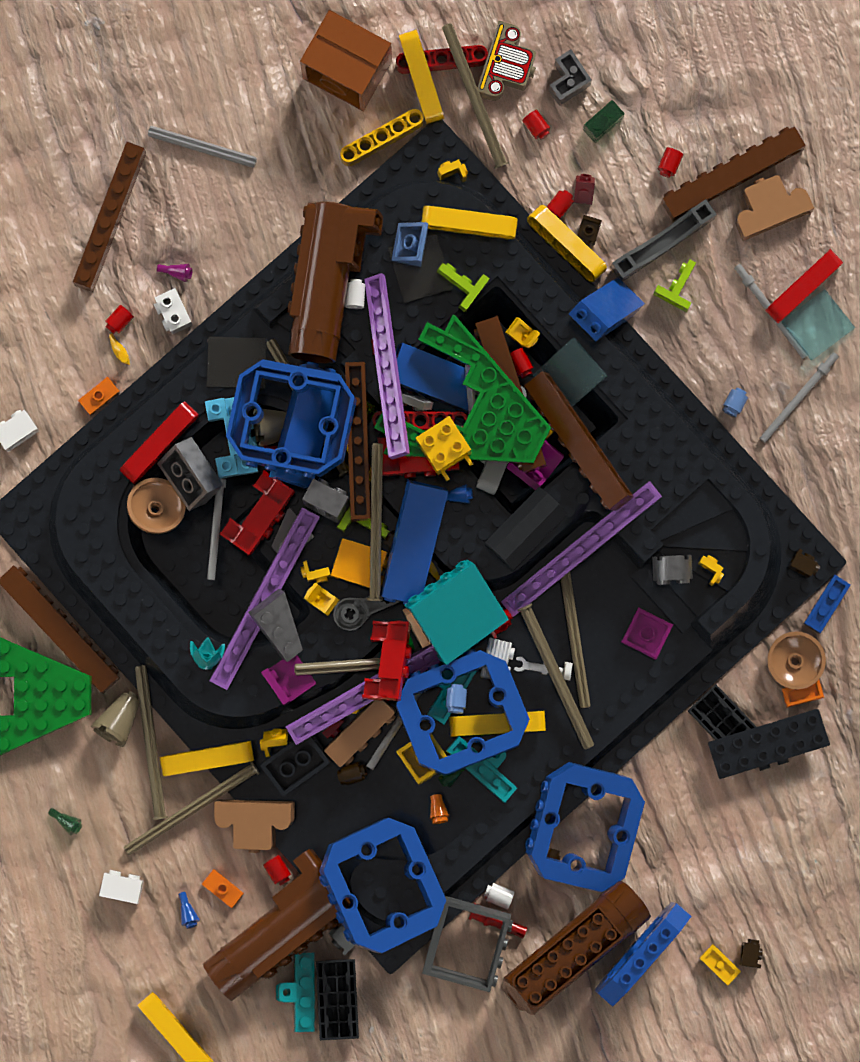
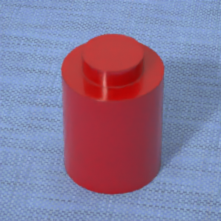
(536, 125)
(670, 162)
(560, 203)
(118, 319)
(521, 363)
(277, 870)

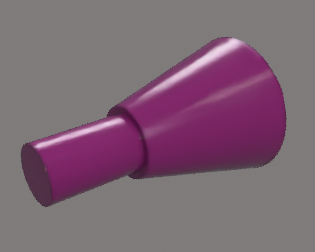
(181, 271)

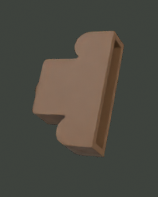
(770, 207)
(254, 821)

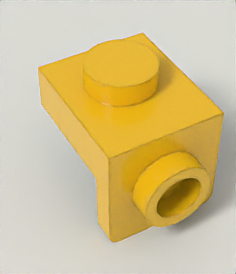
(448, 169)
(522, 333)
(711, 565)
(318, 575)
(321, 599)
(273, 738)

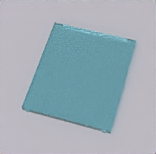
(818, 324)
(573, 371)

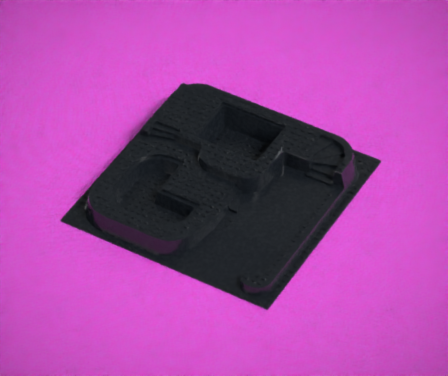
(151, 592)

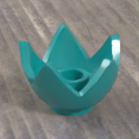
(206, 656)

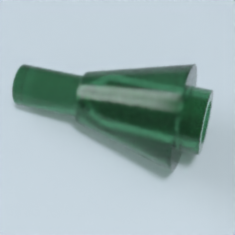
(450, 779)
(69, 823)

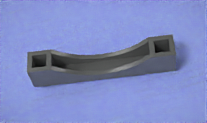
(664, 241)

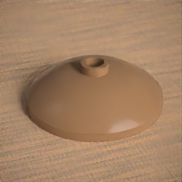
(156, 494)
(809, 656)

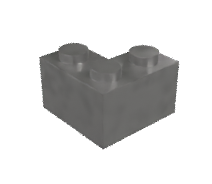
(573, 78)

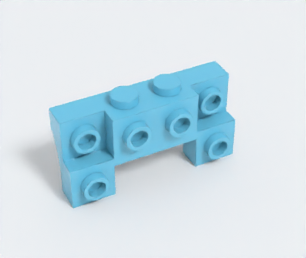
(228, 465)

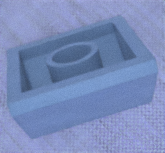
(410, 243)

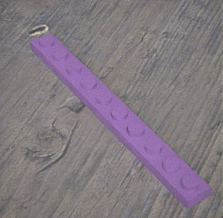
(387, 366)
(581, 549)
(272, 581)
(351, 700)

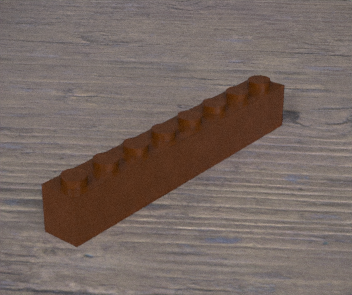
(734, 173)
(109, 217)
(495, 345)
(578, 441)
(359, 444)
(58, 629)

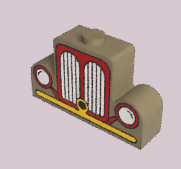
(506, 63)

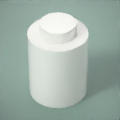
(355, 294)
(499, 895)

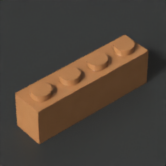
(359, 731)

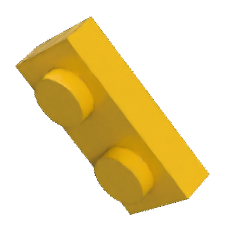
(720, 964)

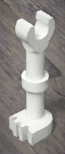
(566, 671)

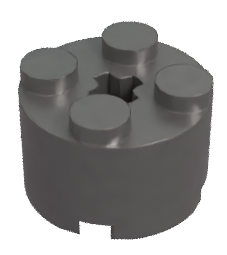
(672, 568)

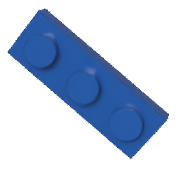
(827, 604)

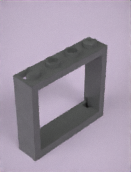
(461, 978)

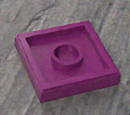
(647, 633)

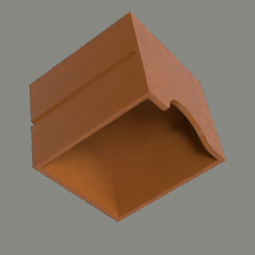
(346, 60)

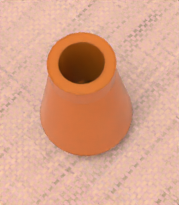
(438, 810)

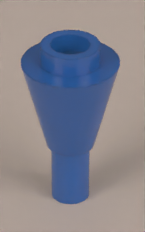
(460, 494)
(188, 915)

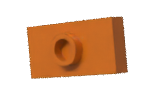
(99, 396)
(795, 697)
(222, 888)

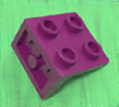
(538, 477)
(285, 682)

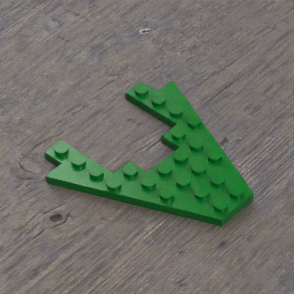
(502, 421)
(44, 696)

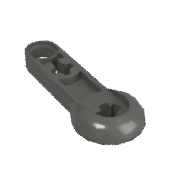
(363, 609)

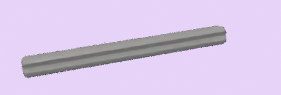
(202, 146)

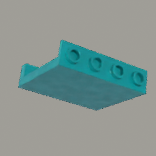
(457, 611)

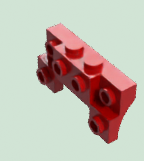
(408, 466)
(262, 517)
(393, 660)

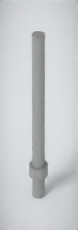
(749, 282)
(822, 369)
(215, 531)
(387, 739)

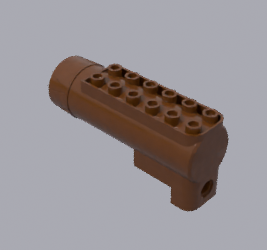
(328, 252)
(285, 930)
(575, 948)

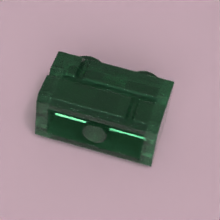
(603, 121)

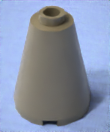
(270, 428)
(118, 719)

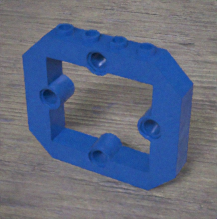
(246, 399)
(511, 705)
(550, 802)
(338, 890)
(642, 953)

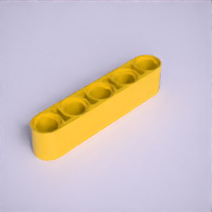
(421, 76)
(386, 129)
(470, 222)
(566, 243)
(492, 724)
(206, 758)
(172, 1029)

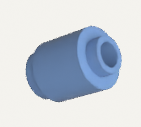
(735, 402)
(456, 699)

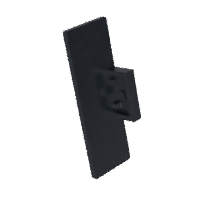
(768, 744)

